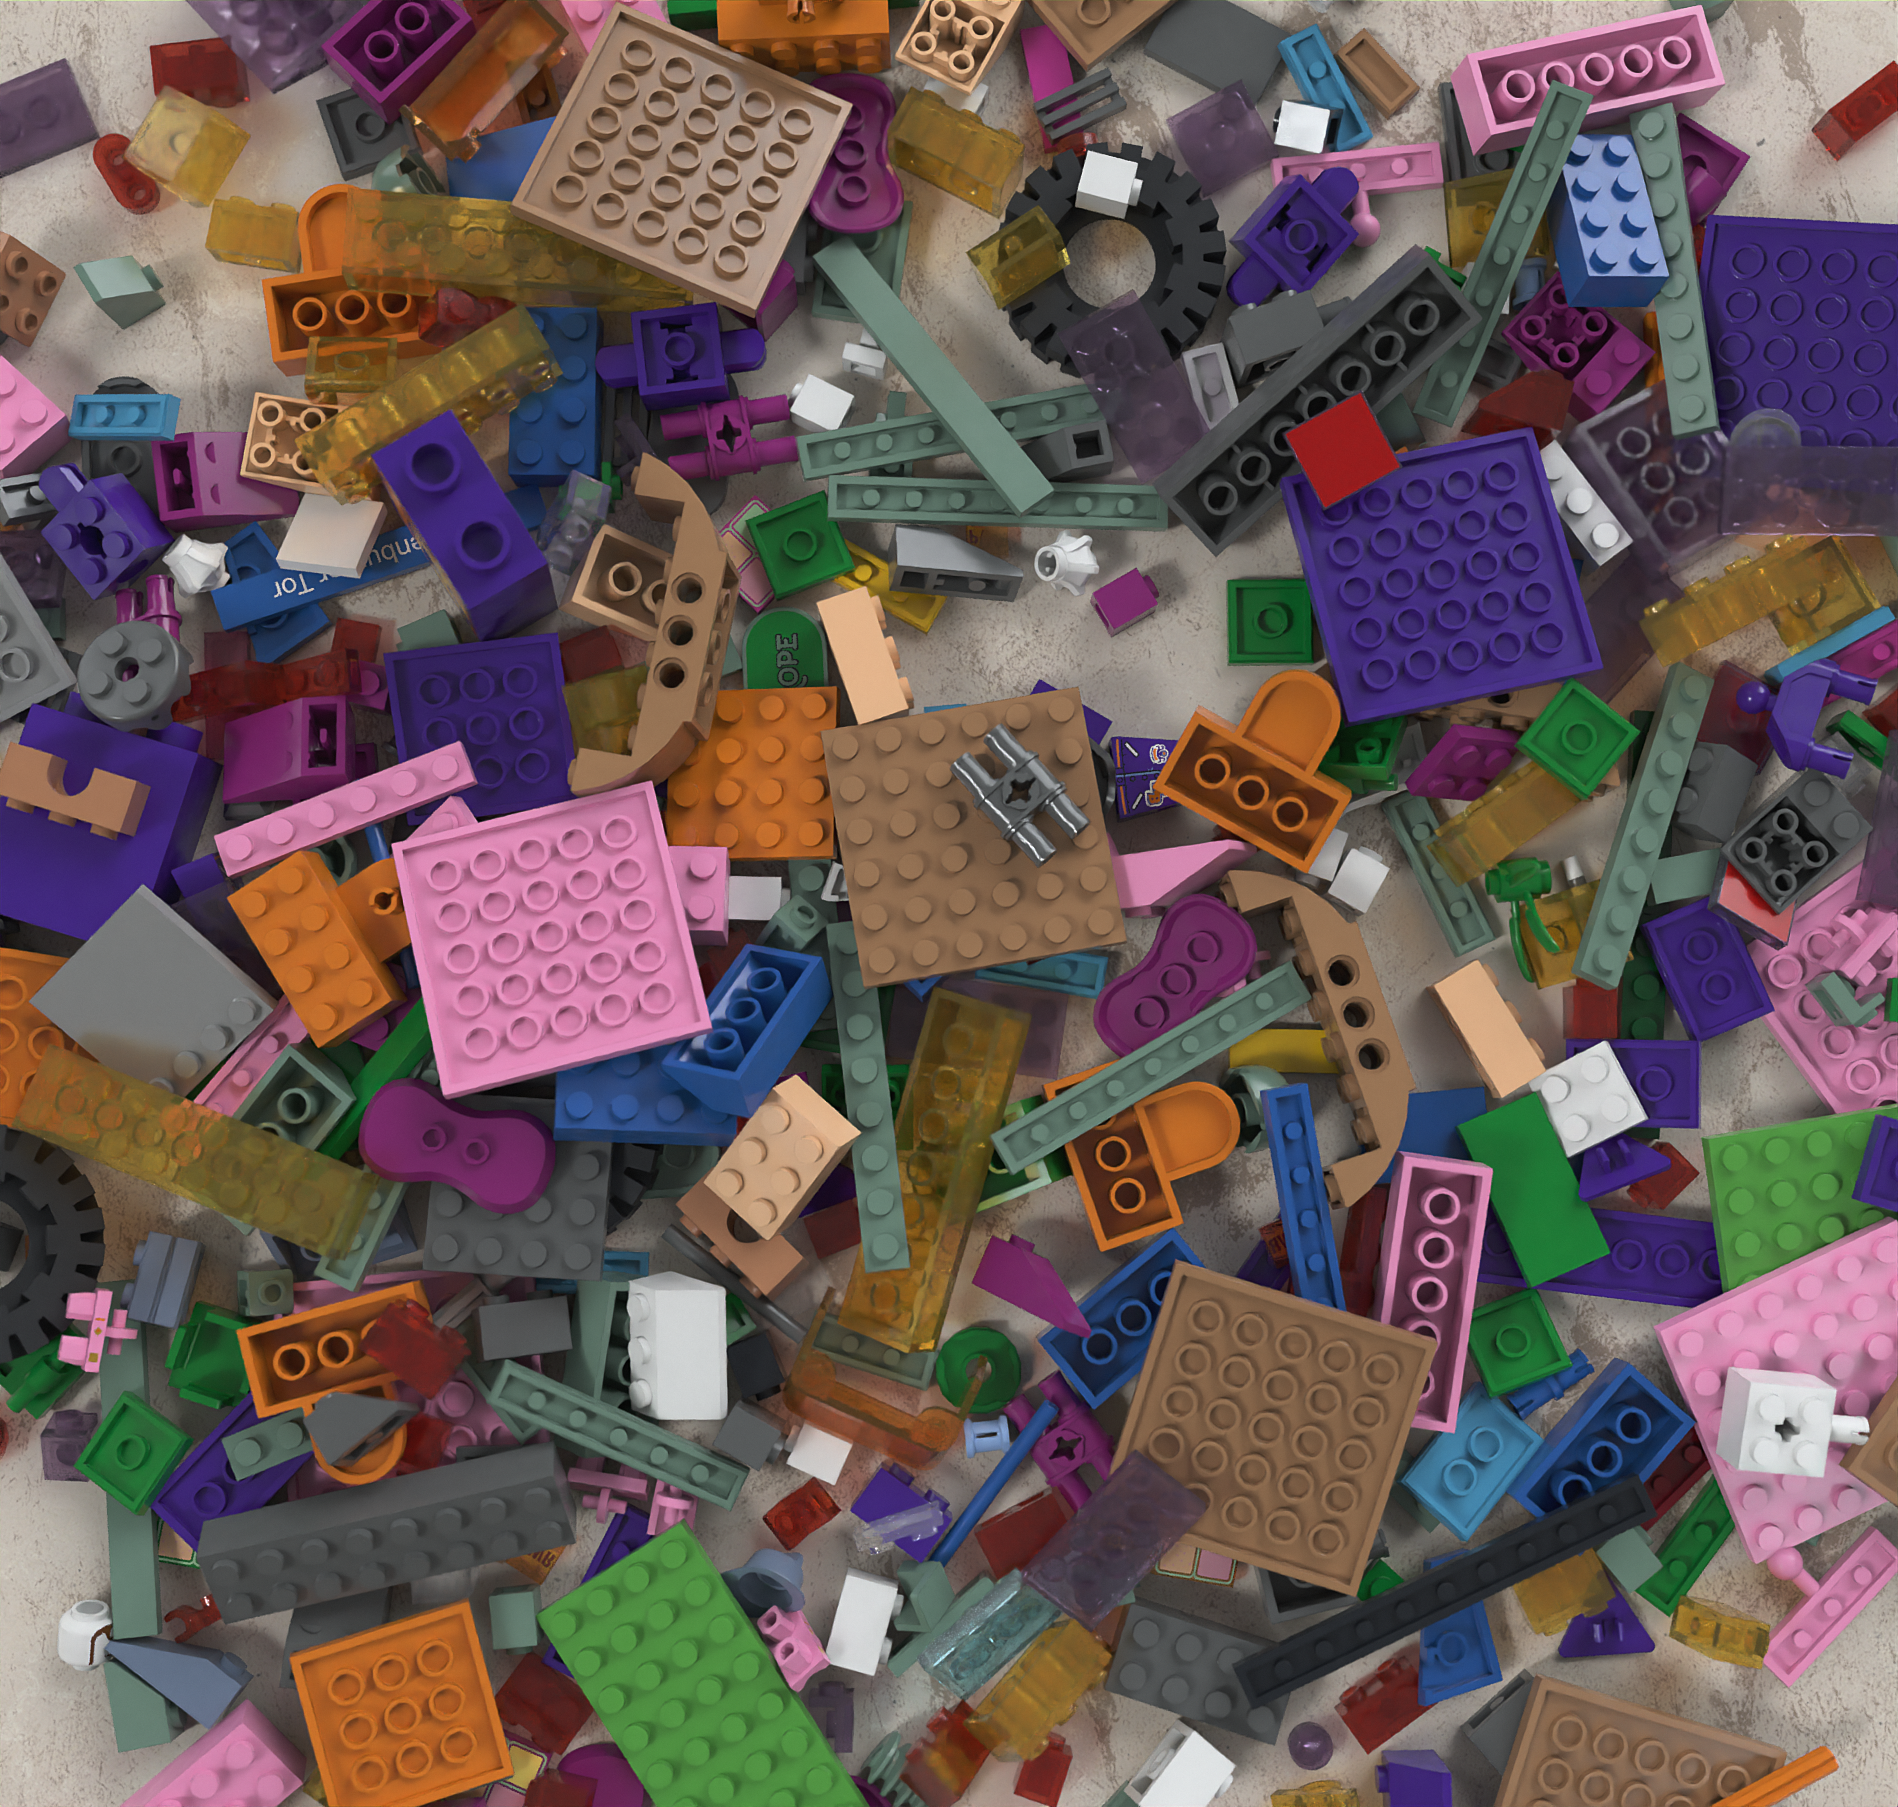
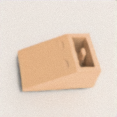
(960, 39)
(270, 444)

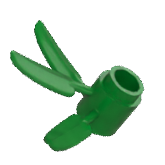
(1522, 881)

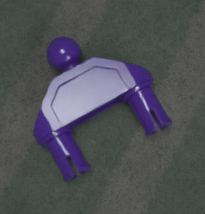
(1797, 711)

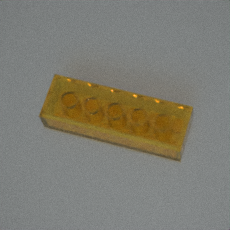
(472, 378)

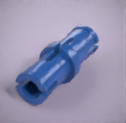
(1537, 1394)

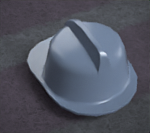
(768, 1581)

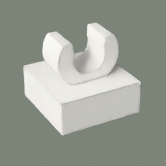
(865, 358)

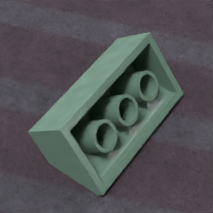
(297, 1099)
(599, 1350)

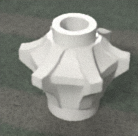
(1067, 562)
(196, 565)

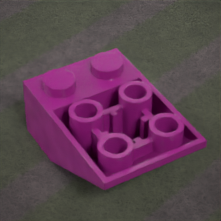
(1581, 345)
(203, 485)
(290, 751)

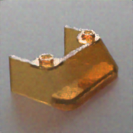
(487, 77)
(912, 1440)

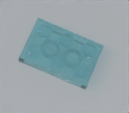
(988, 1636)

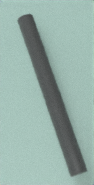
(730, 1280)

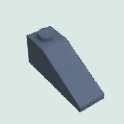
(190, 1675)

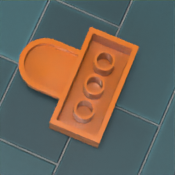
(808, 34)
(320, 300)
(1264, 772)
(329, 941)
(1131, 1157)
(317, 1353)

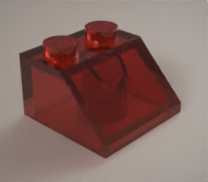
(1532, 400)

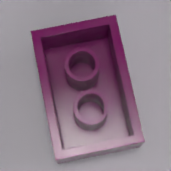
(397, 50)

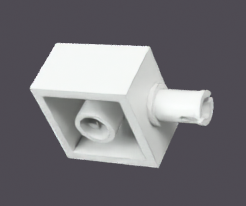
(1782, 1422)
(1181, 1772)

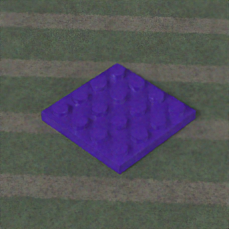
(503, 708)

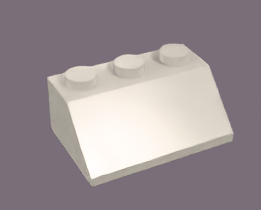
(677, 1348)

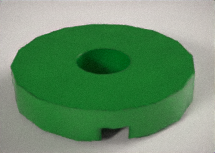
(964, 1347)

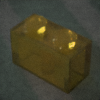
(255, 235)
(1018, 257)
(1563, 1593)
(1720, 1631)

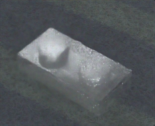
(880, 1534)

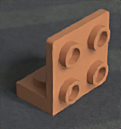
(26, 289)

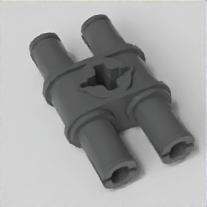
(1016, 817)

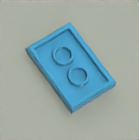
(1469, 1470)

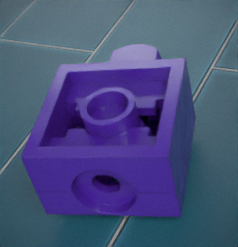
(107, 512)

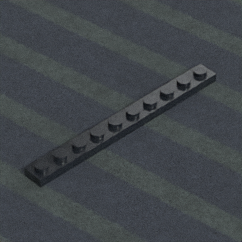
(1444, 1590)

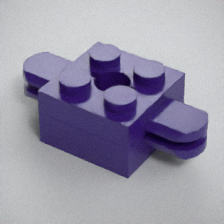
(1293, 236)
(681, 356)

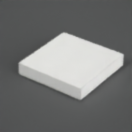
(331, 536)

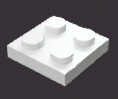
(1588, 1099)

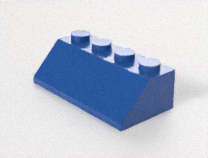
(757, 1023)

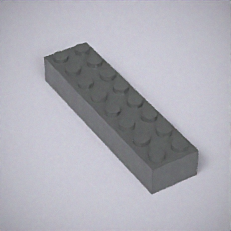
(1370, 346)
(387, 1532)

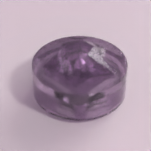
(1310, 1746)

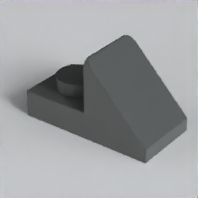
(25, 503)

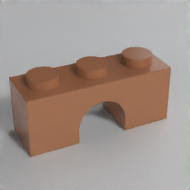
(36, 779)
(766, 1264)

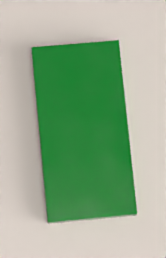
(1533, 1190)

